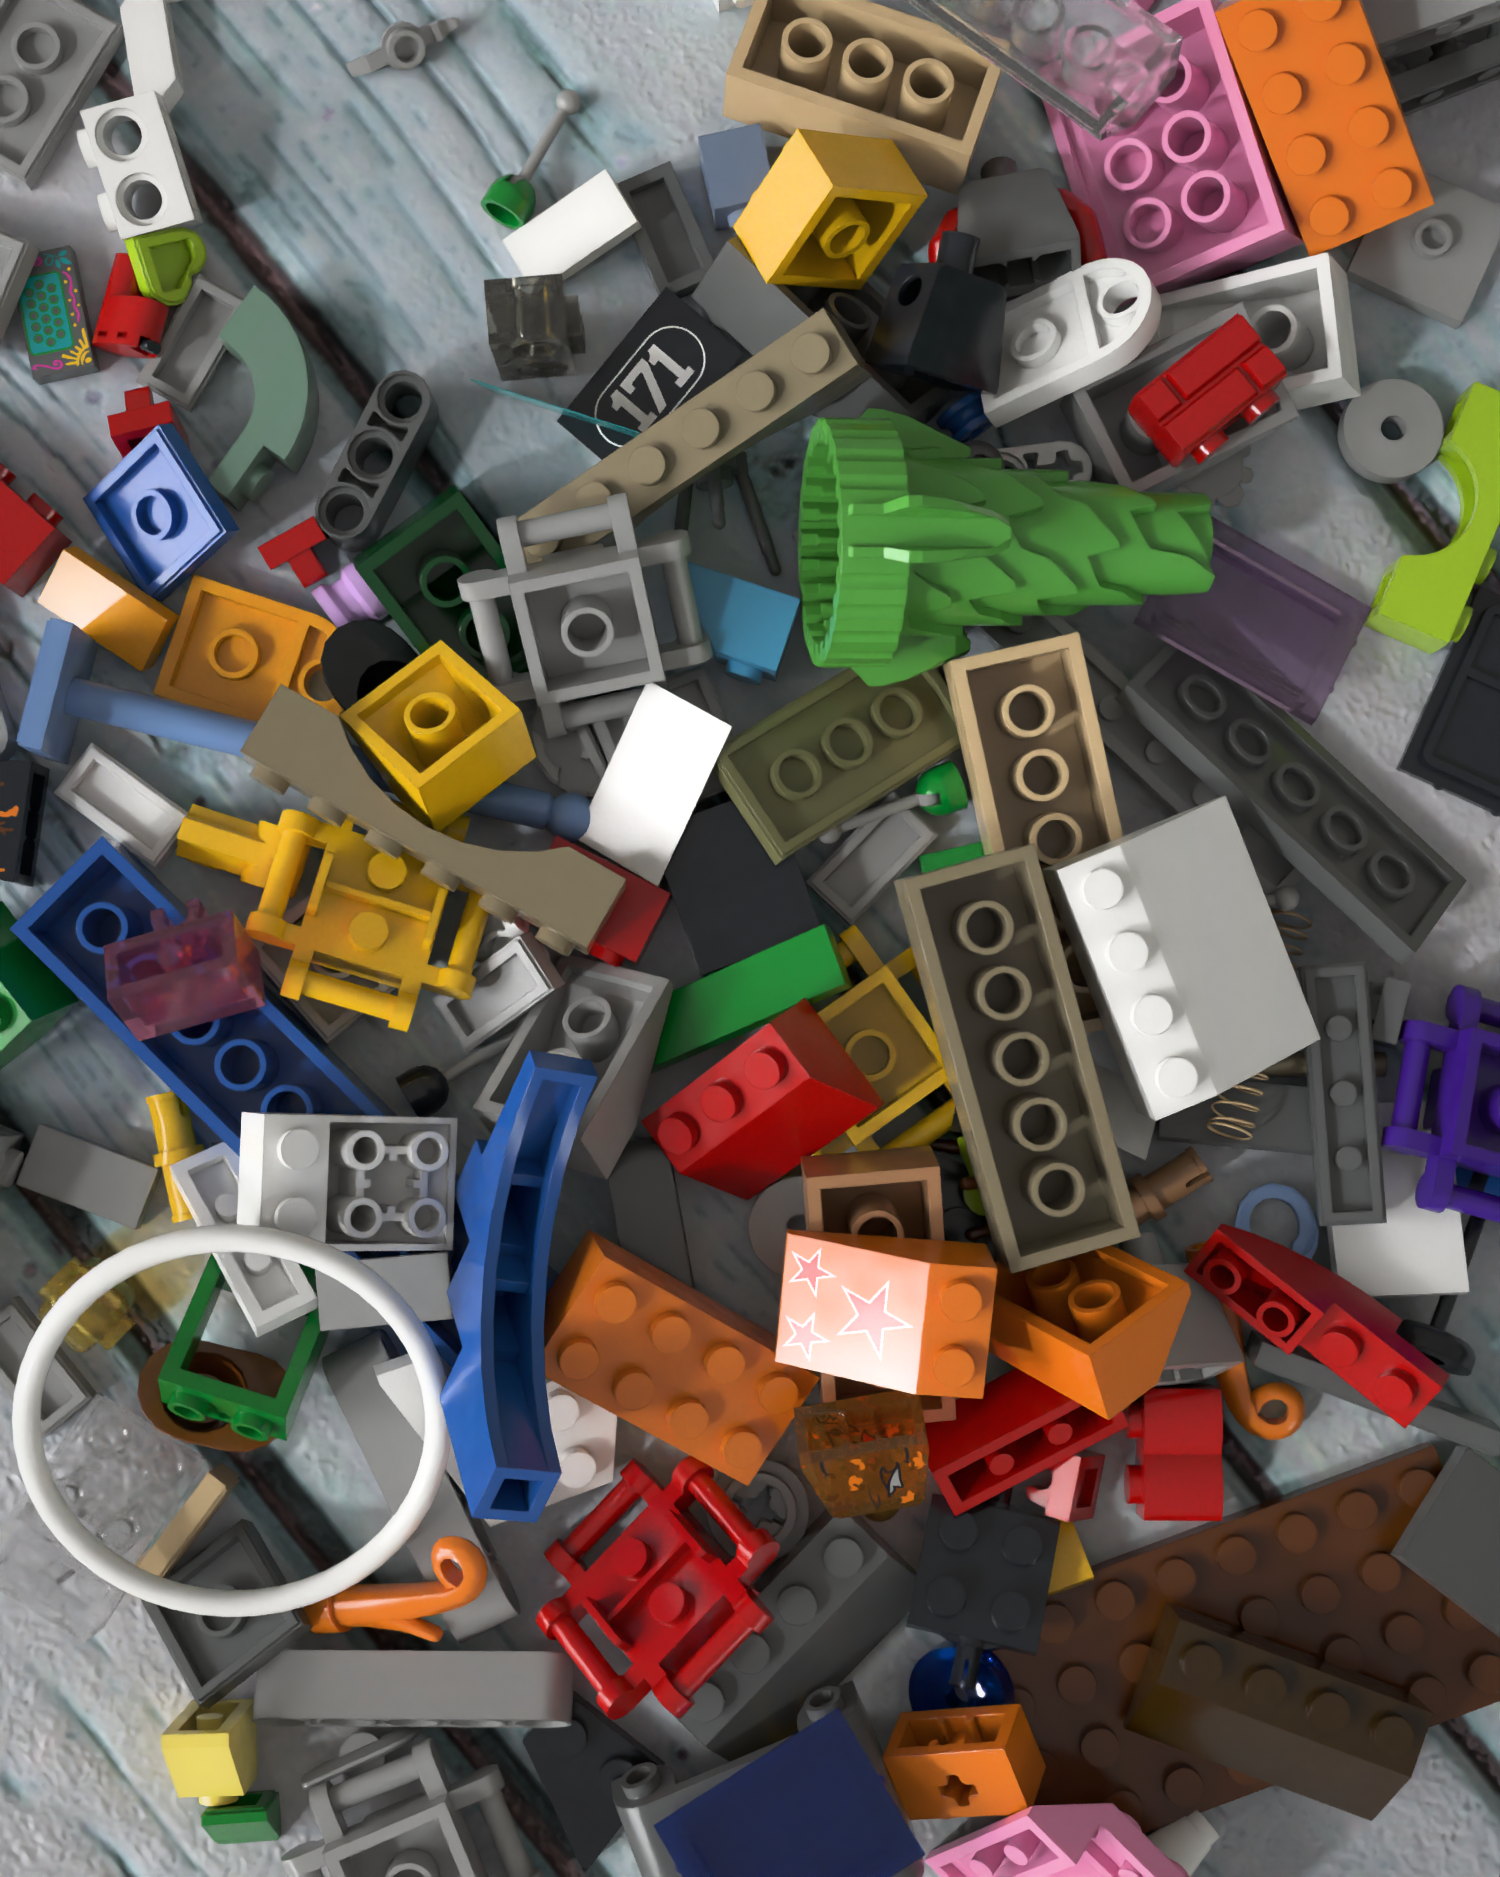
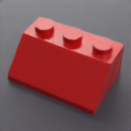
(764, 1106)

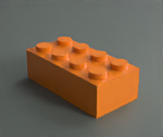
(1326, 115)
(669, 1359)

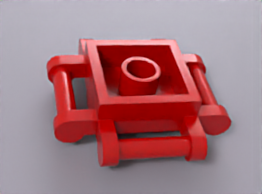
(659, 1588)

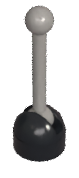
(428, 1087)

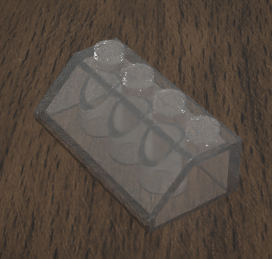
(1083, 57)

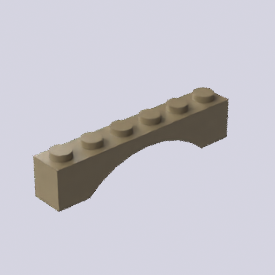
(753, 401)
(553, 888)

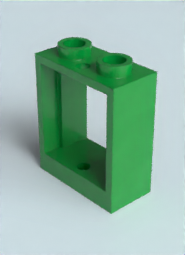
(247, 1411)

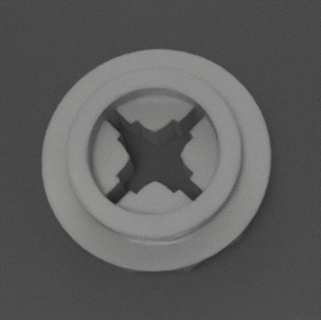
(786, 1499)

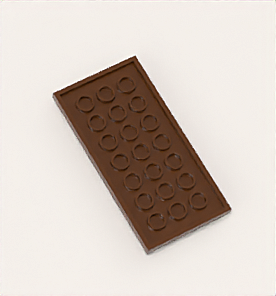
(1291, 1570)

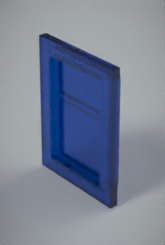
(795, 1813)

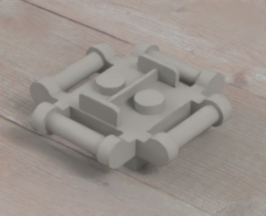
(585, 614)
(414, 1835)

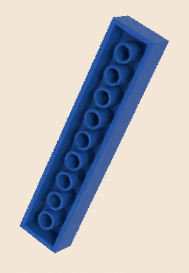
(219, 1067)

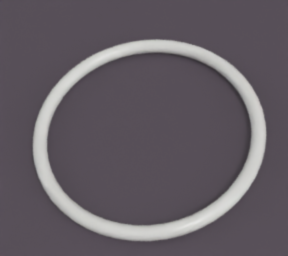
(218, 1239)

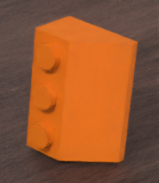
(1089, 1325)

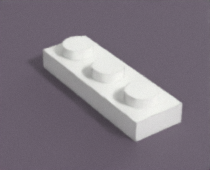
(265, 1286)

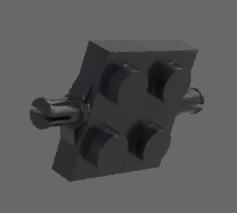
(983, 1580)

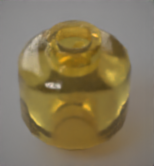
(103, 1321)

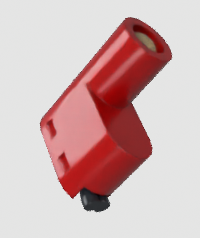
(127, 320)

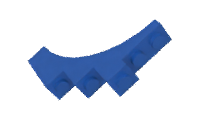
(498, 1294)

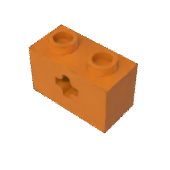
(964, 1762)

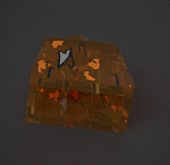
(865, 1453)

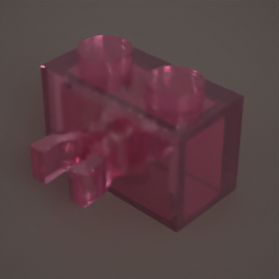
(183, 972)

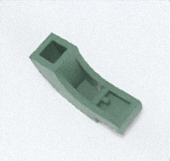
(284, 402)

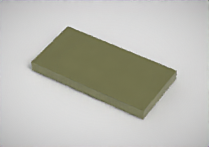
(834, 755)

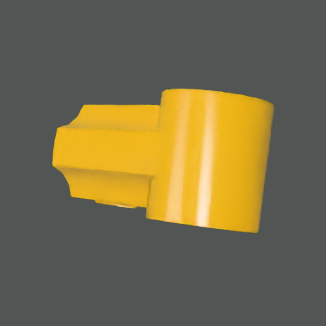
(232, 845)

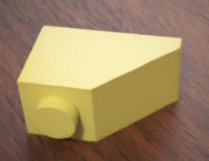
(212, 1751)

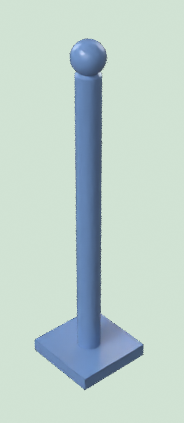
(64, 694)

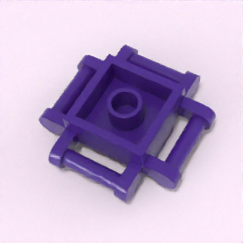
(1459, 1107)

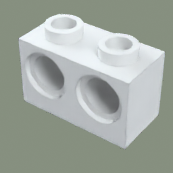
(154, 162)

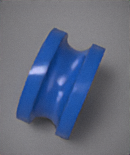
(965, 418)

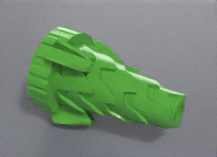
(921, 539)

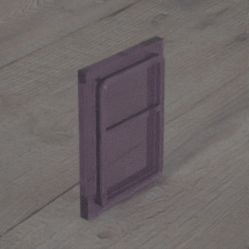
(1262, 624)

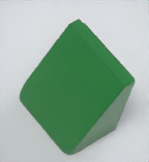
(249, 1819)

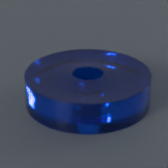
(930, 1678)

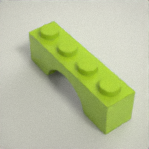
(1426, 594)

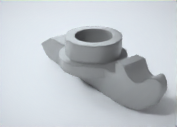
(402, 46)
(359, 1754)

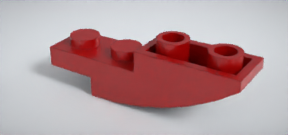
(1312, 1307)

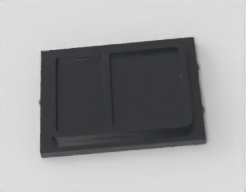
(1459, 727)

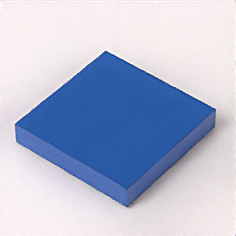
(161, 513)

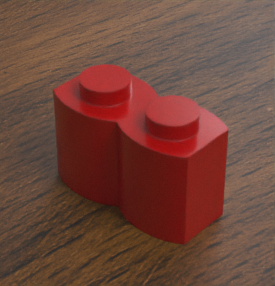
(1176, 1453)

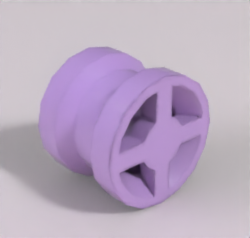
(349, 599)

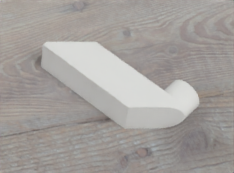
(152, 48)

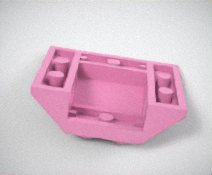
(1056, 1843)

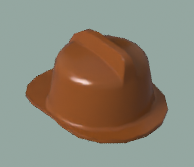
(220, 1363)

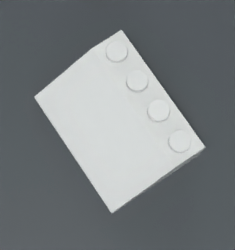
(1182, 958)

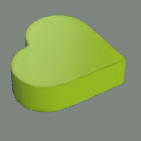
(166, 262)

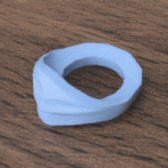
(1307, 1228)

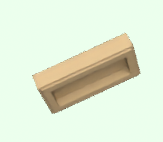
(190, 1521)

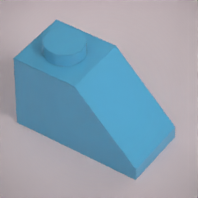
(744, 622)

